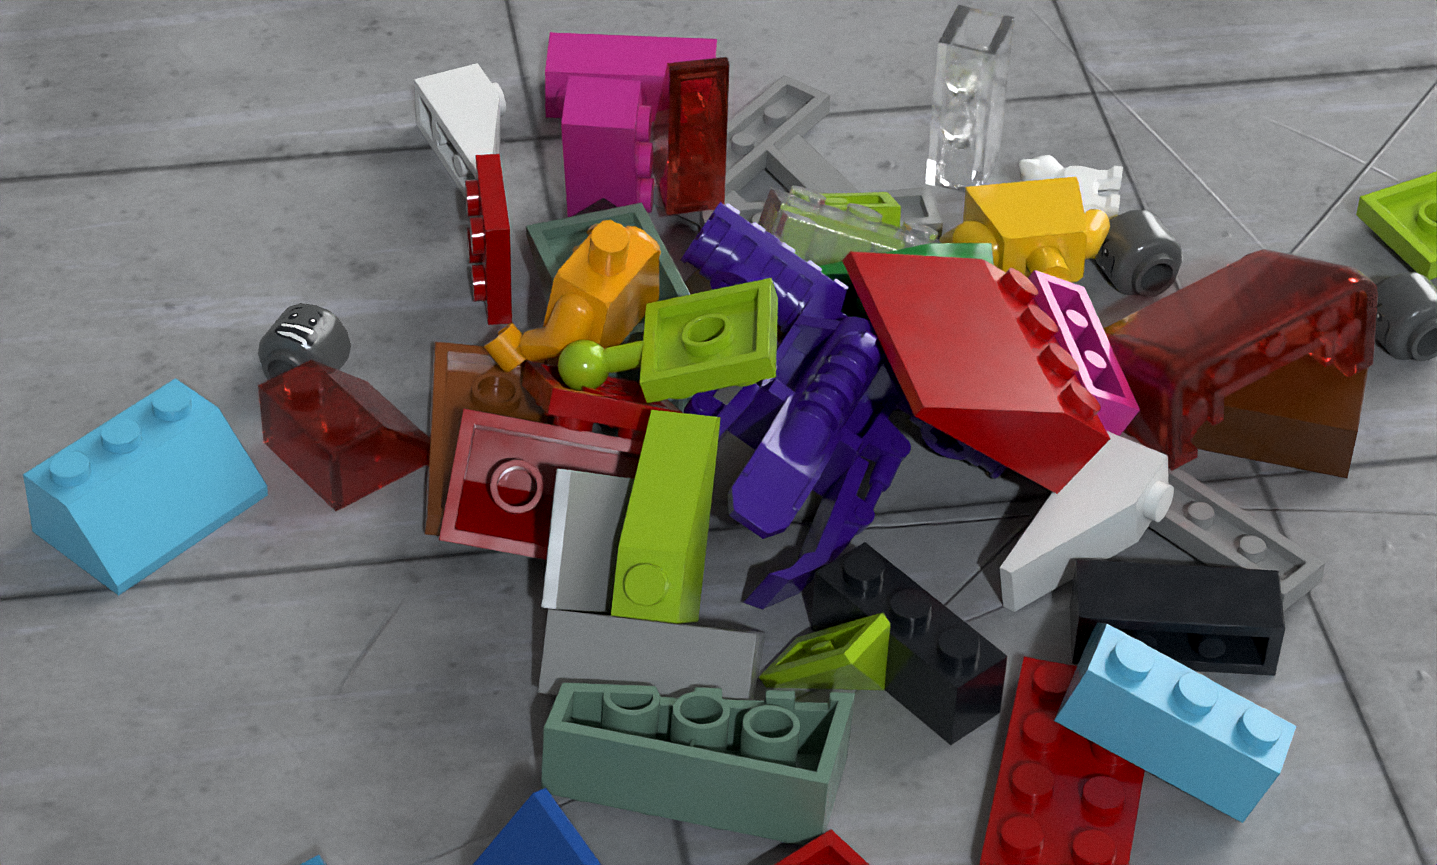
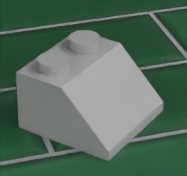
(584, 540)

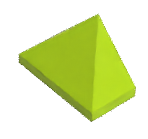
(835, 658)

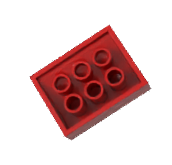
(981, 360)

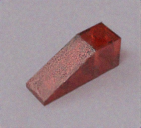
(692, 135)

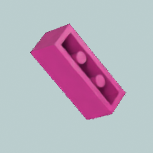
(616, 58)
(606, 143)
(1087, 343)

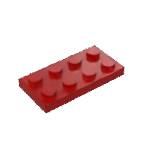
(1056, 790)

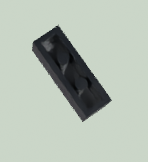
(1190, 613)
(934, 657)

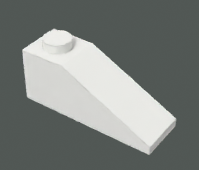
(460, 118)
(1089, 519)

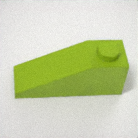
(668, 520)

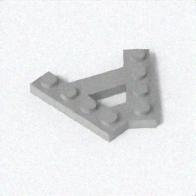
(771, 137)

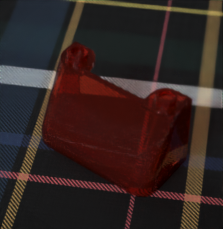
(1233, 331)

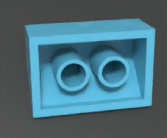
(143, 487)
(1175, 722)

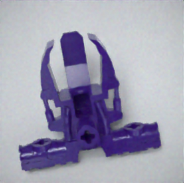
(818, 410)

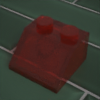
(338, 432)

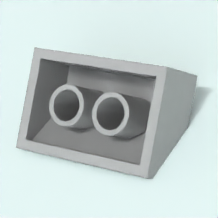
(648, 653)

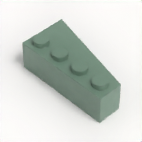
(701, 757)

